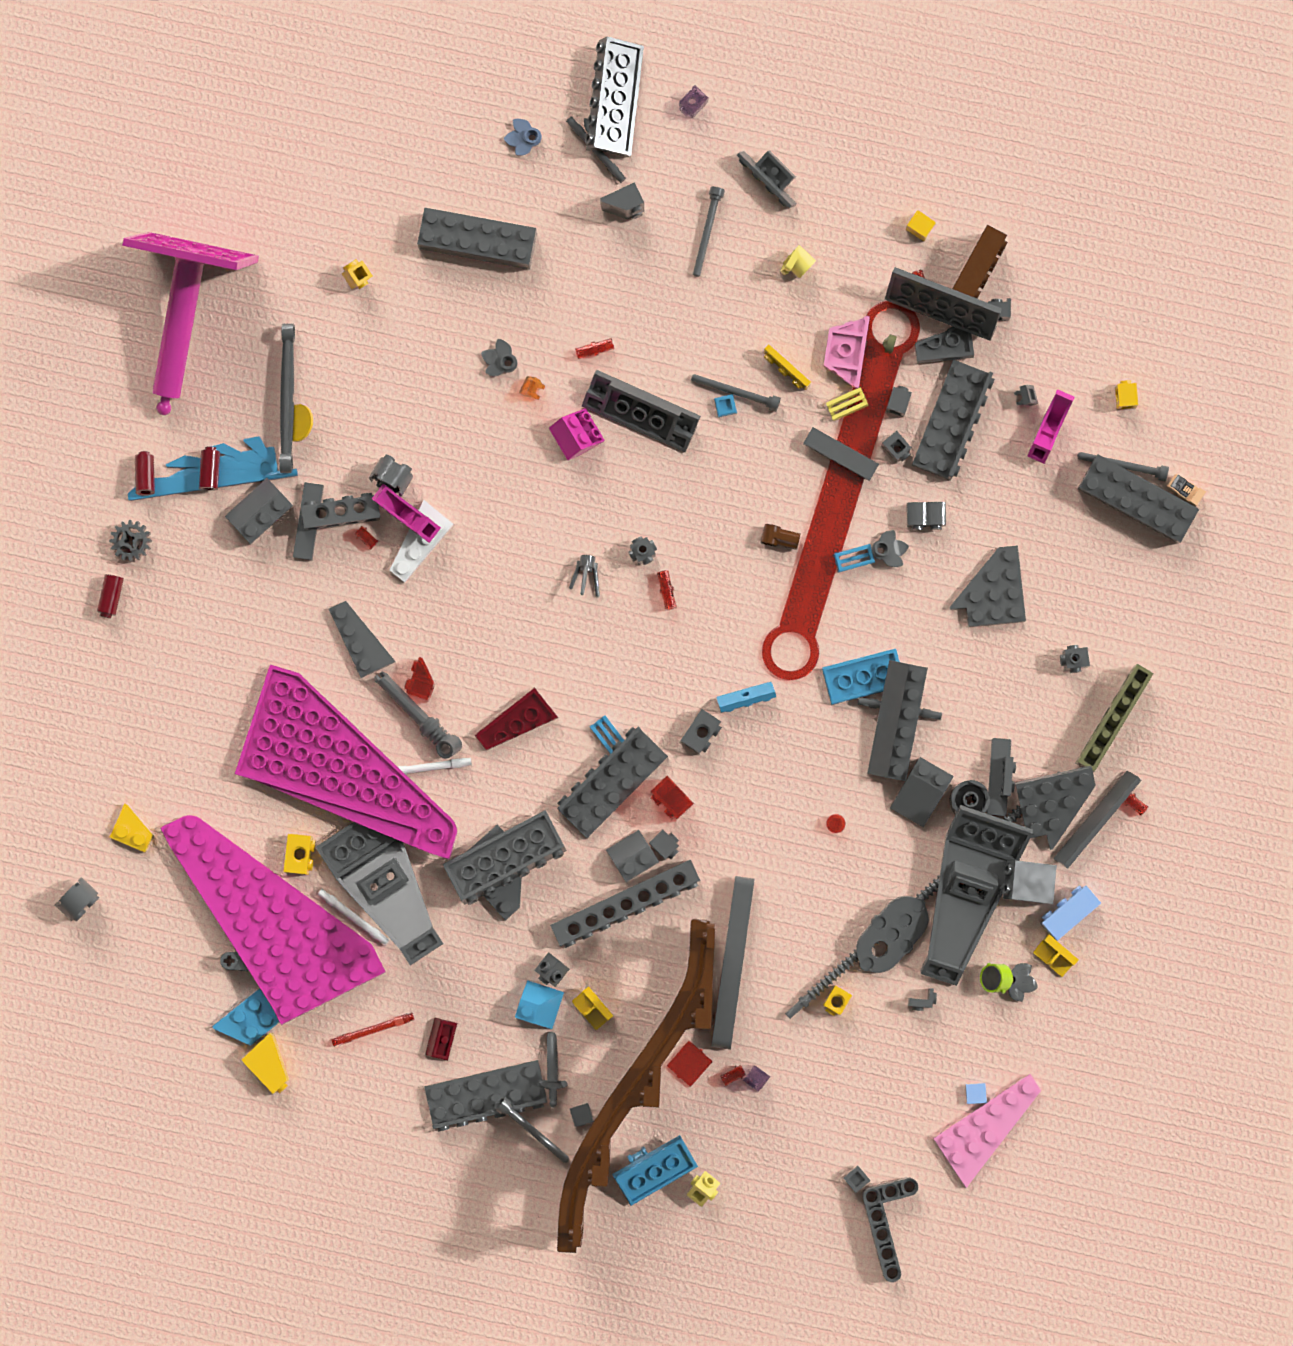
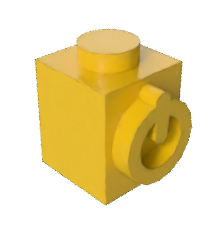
(356, 274)

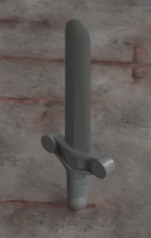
(552, 1082)

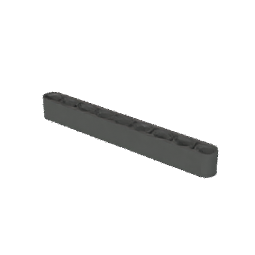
(733, 962)

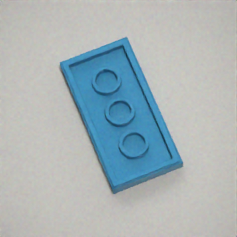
(858, 676)
(655, 1170)

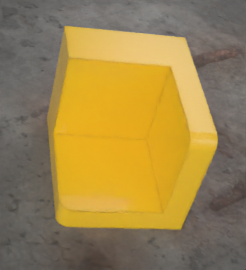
(920, 225)

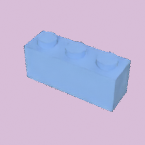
(1070, 912)

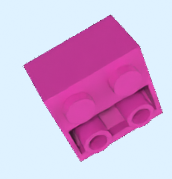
(576, 434)

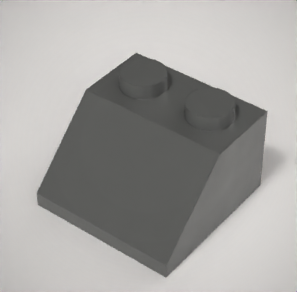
(624, 202)
(632, 856)

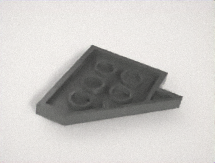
(1053, 801)

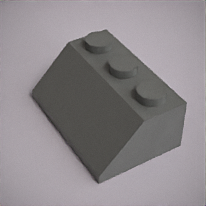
(259, 511)

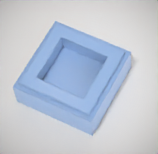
(976, 1093)

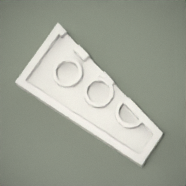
(416, 549)

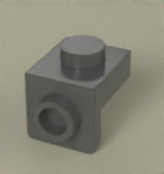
(919, 1004)

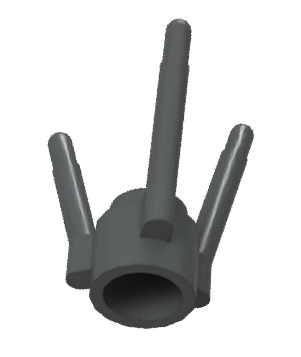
(586, 564)

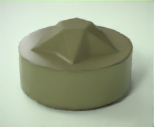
(889, 343)

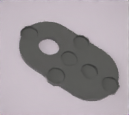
(899, 927)

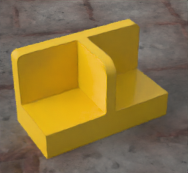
(1055, 955)
(592, 1008)

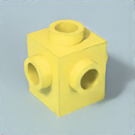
(706, 1186)

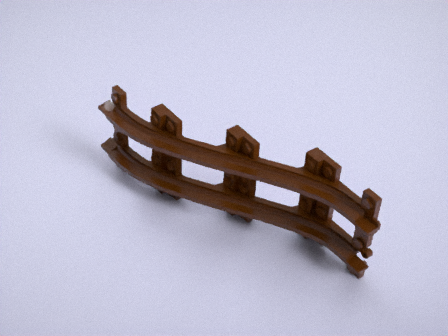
(638, 1086)

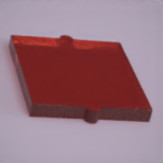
(689, 1063)

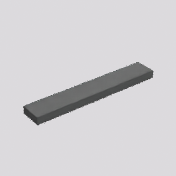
(1097, 819)

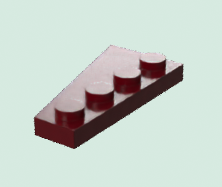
(520, 718)

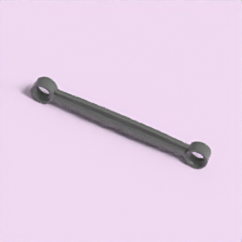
(286, 398)

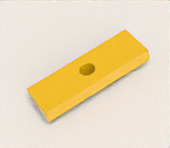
(786, 368)

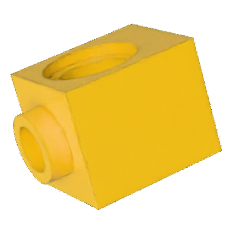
(1126, 395)
(845, 997)

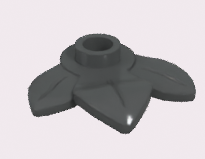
(496, 359)
(892, 549)
(1022, 982)

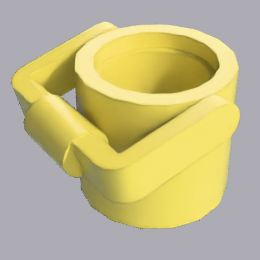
(798, 262)

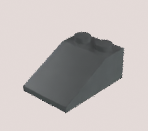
(921, 792)

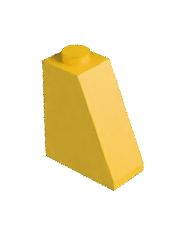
(268, 1064)

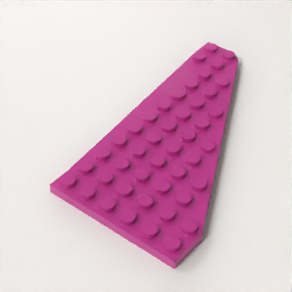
(322, 758)
(282, 936)

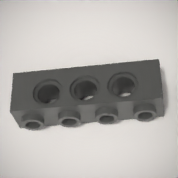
(312, 522)

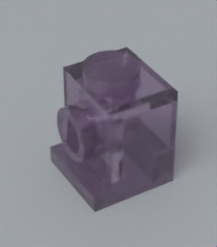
(692, 109)
(756, 1078)

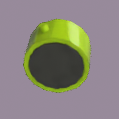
(996, 978)

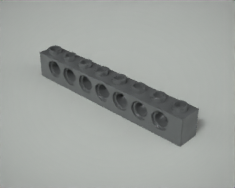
(690, 881)

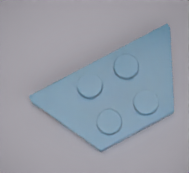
(249, 1019)

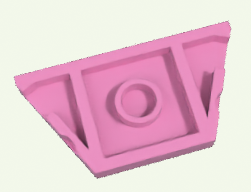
(846, 350)

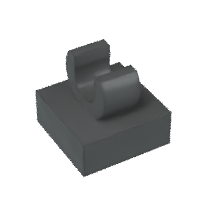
(1028, 395)

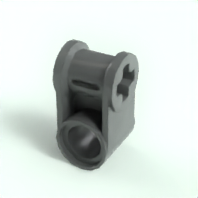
(237, 965)

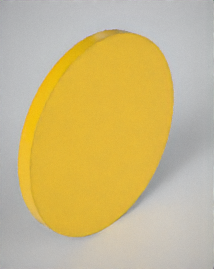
(302, 422)

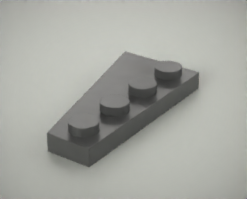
(361, 643)

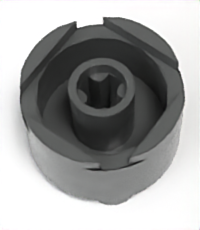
(392, 474)
(965, 789)
(76, 899)

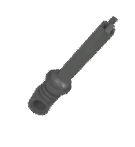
(428, 725)

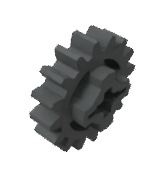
(138, 537)

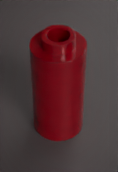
(209, 469)
(144, 474)
(110, 595)

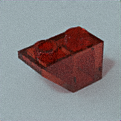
(421, 683)

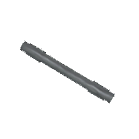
(612, 168)
(924, 713)

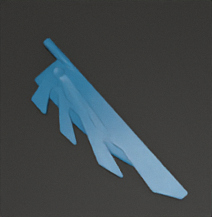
(234, 469)

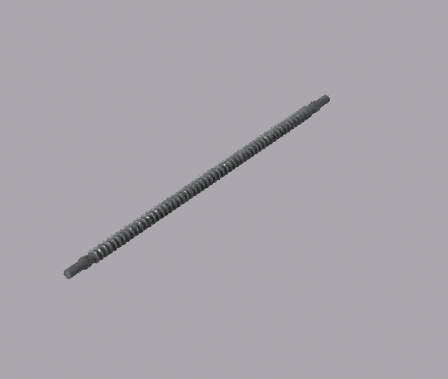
(806, 999)

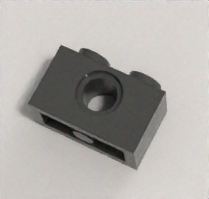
(706, 721)

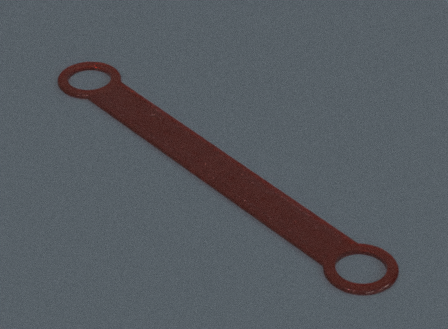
(839, 498)

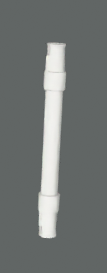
(453, 763)
(333, 902)

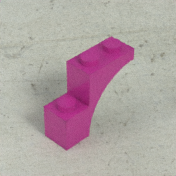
(1050, 426)
(406, 513)

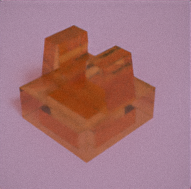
(530, 386)

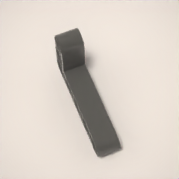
(882, 1223)

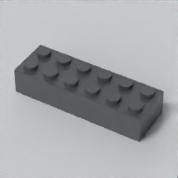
(477, 238)
(1138, 498)

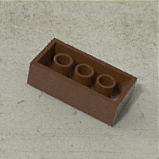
(981, 261)

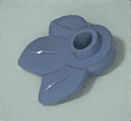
(520, 137)

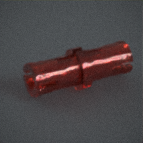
(594, 348)
(666, 590)

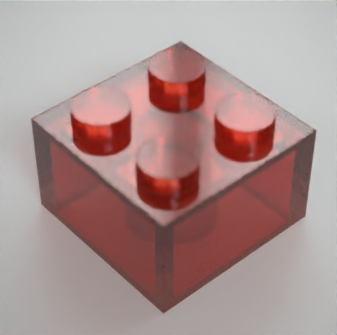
(671, 798)

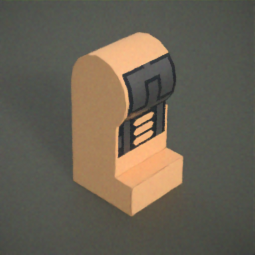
(1185, 490)

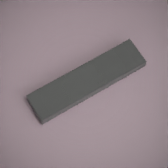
(841, 454)
(306, 540)

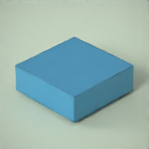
(725, 405)

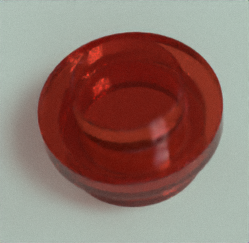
(835, 823)

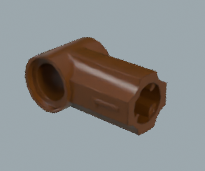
(774, 536)

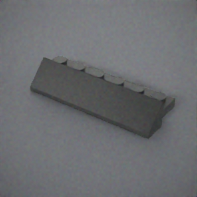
(641, 411)
(897, 720)

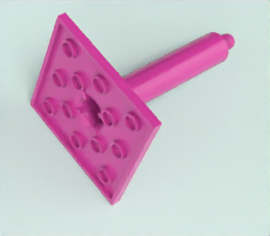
(182, 302)

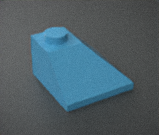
(539, 1004)

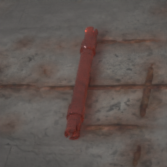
(397, 1021)

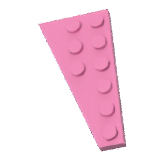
(978, 1135)

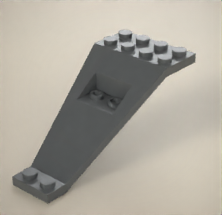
(976, 856)
(365, 857)

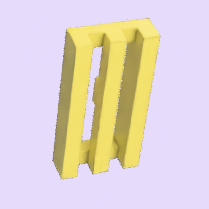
(845, 397)

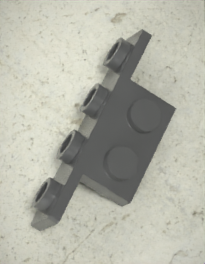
(772, 173)
(1000, 776)

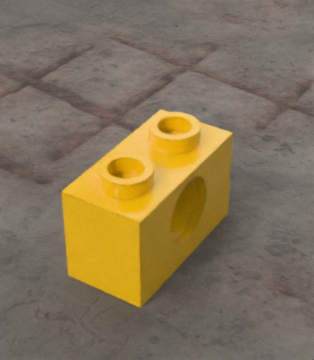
(294, 843)

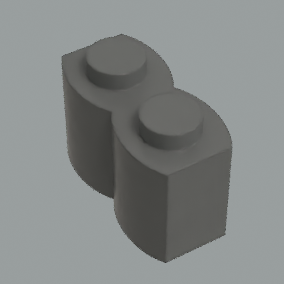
(926, 515)

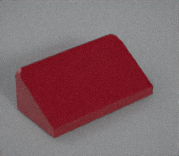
(441, 1039)

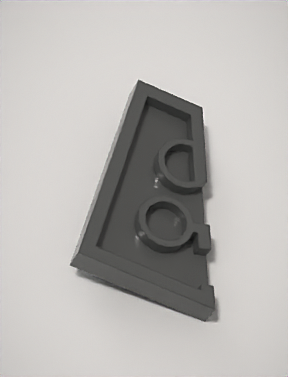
(945, 346)

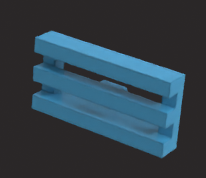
(838, 562)
(599, 723)

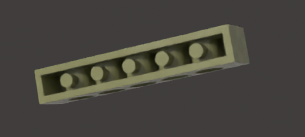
(1114, 717)

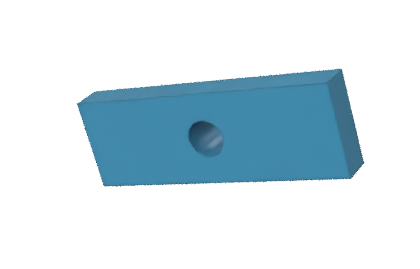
(746, 697)

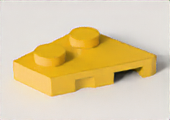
(131, 830)

